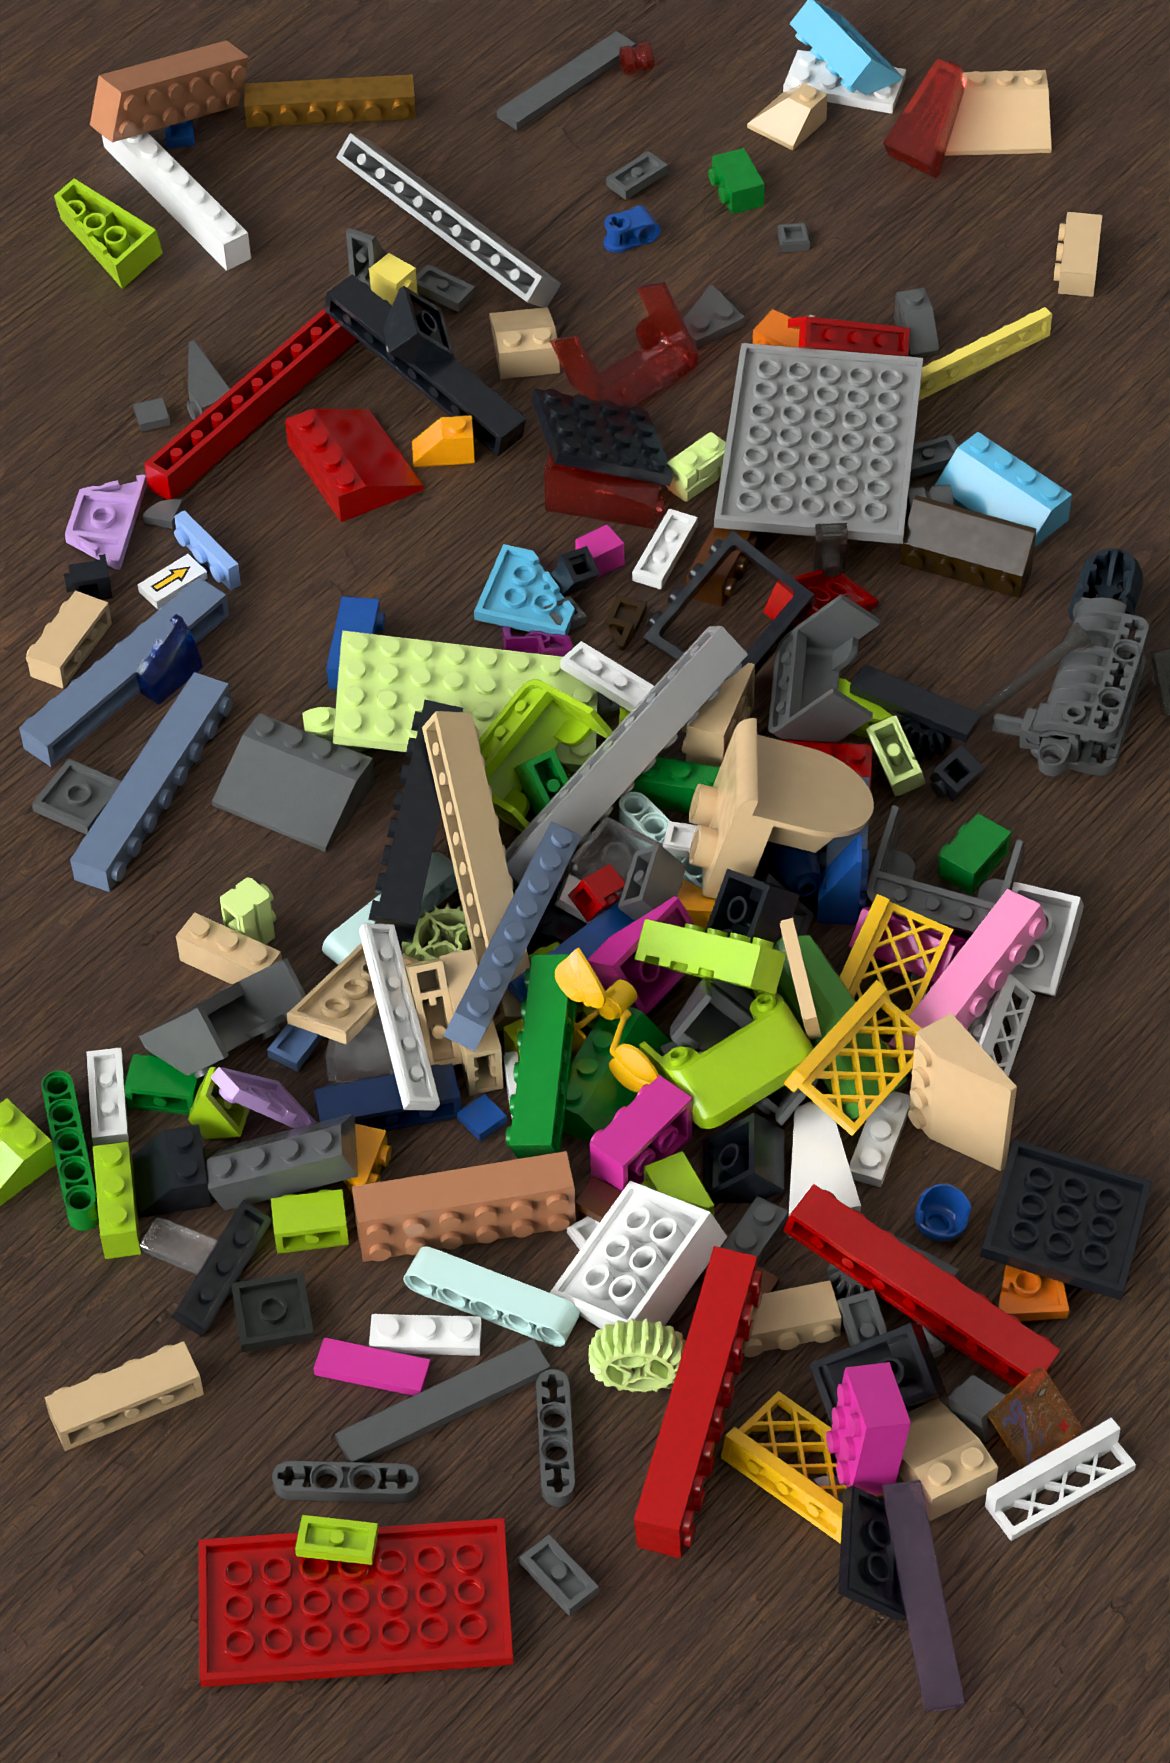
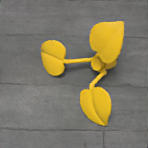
(581, 984)

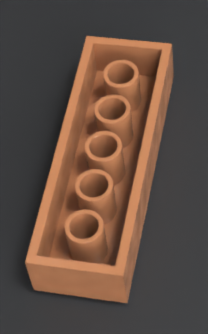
(168, 91)
(464, 1206)

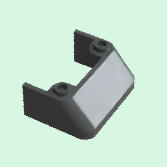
(807, 670)
(894, 876)
(713, 1016)
(226, 1020)

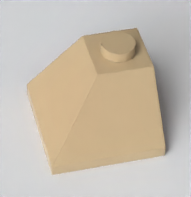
(792, 116)

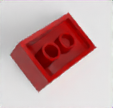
(825, 591)

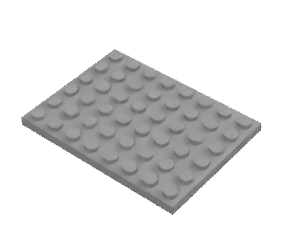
(819, 442)

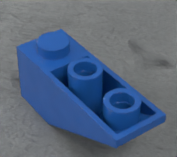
(844, 886)

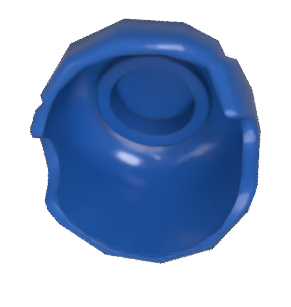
(942, 1213)

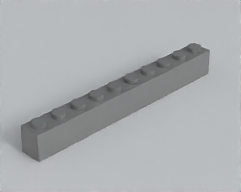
(449, 221)
(633, 744)

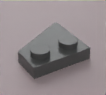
(712, 318)

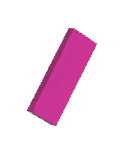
(372, 1367)

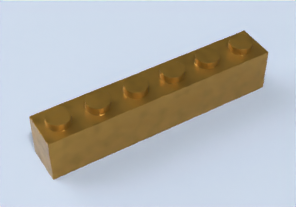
(329, 101)

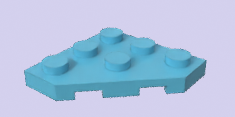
(518, 593)

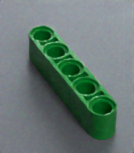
(71, 1163)

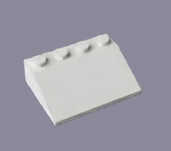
(640, 1258)

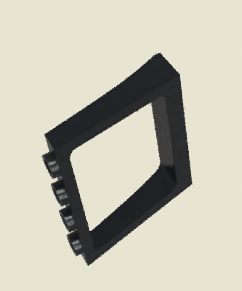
(767, 643)

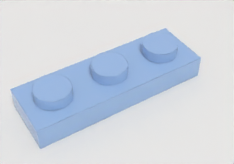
(207, 550)

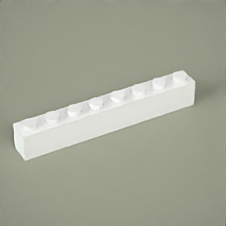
(183, 198)

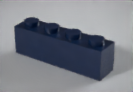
(379, 1104)

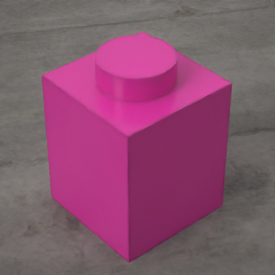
(604, 547)

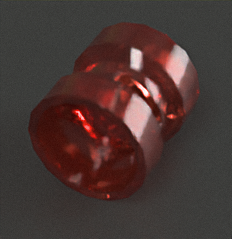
(636, 58)

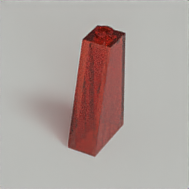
(928, 119)
(601, 495)

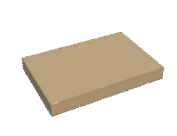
(800, 979)

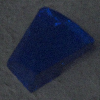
(169, 663)

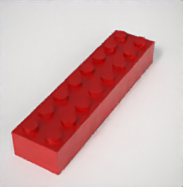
(698, 1403)

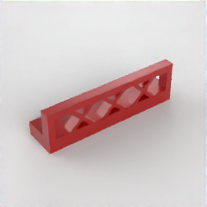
(851, 336)

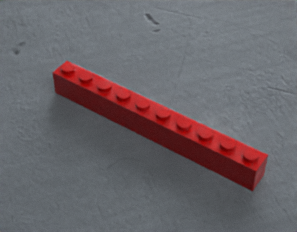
(246, 406)

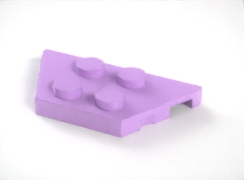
(105, 519)

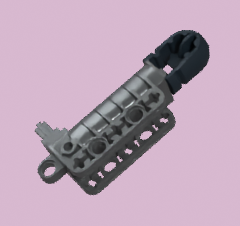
(1084, 697)

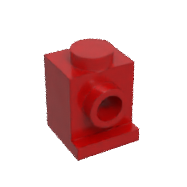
(597, 892)

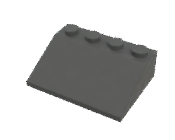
(294, 782)

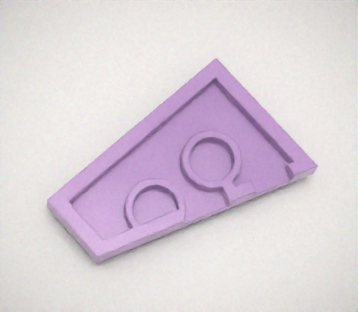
(262, 1096)

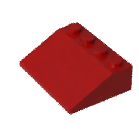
(350, 460)

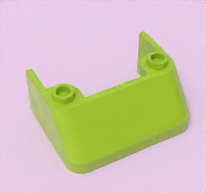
(525, 728)
(740, 1066)

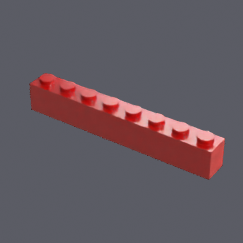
(918, 1287)

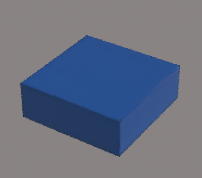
(180, 134)
(482, 1117)

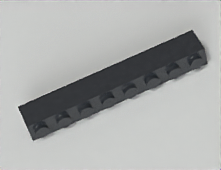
(442, 381)
(413, 835)

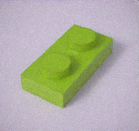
(337, 1539)

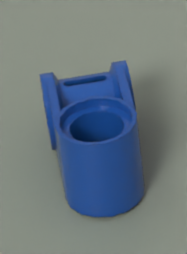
(630, 227)

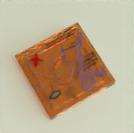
(1034, 1418)

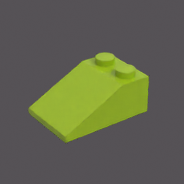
(23, 1151)

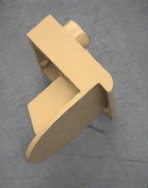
(775, 796)

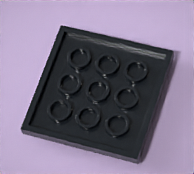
(601, 436)
(1066, 1219)

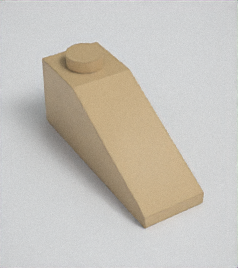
(433, 1009)

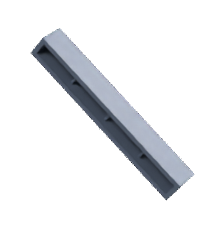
(113, 679)
(151, 782)
(512, 937)

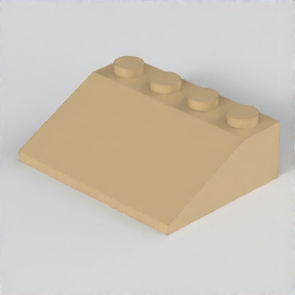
(1002, 114)
(961, 1093)

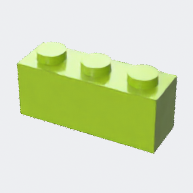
(116, 1200)

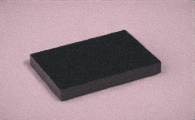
(867, 1555)

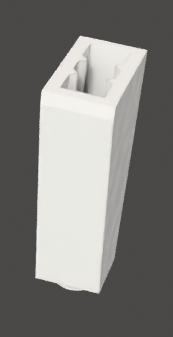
(819, 1158)

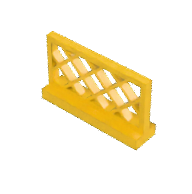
(869, 941)
(833, 1045)
(784, 1480)

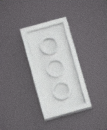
(812, 71)

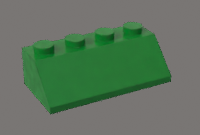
(592, 1089)

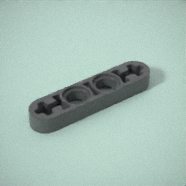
(555, 1437)
(346, 1474)

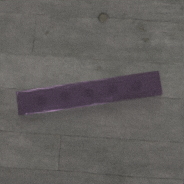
(923, 1596)

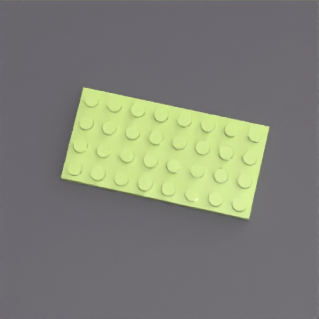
(390, 677)

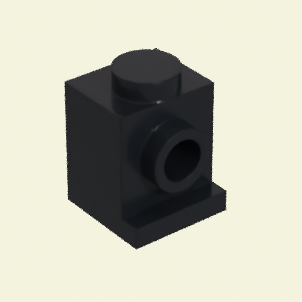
(575, 571)
(90, 578)
(962, 767)

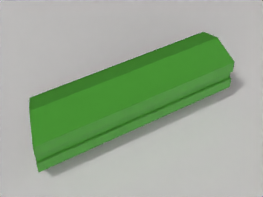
(831, 1003)

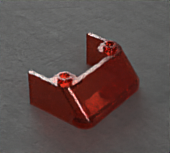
(664, 355)

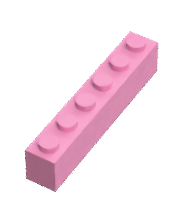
(981, 964)

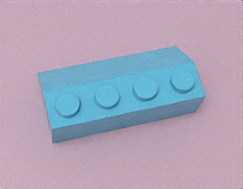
(843, 49)
(1004, 487)

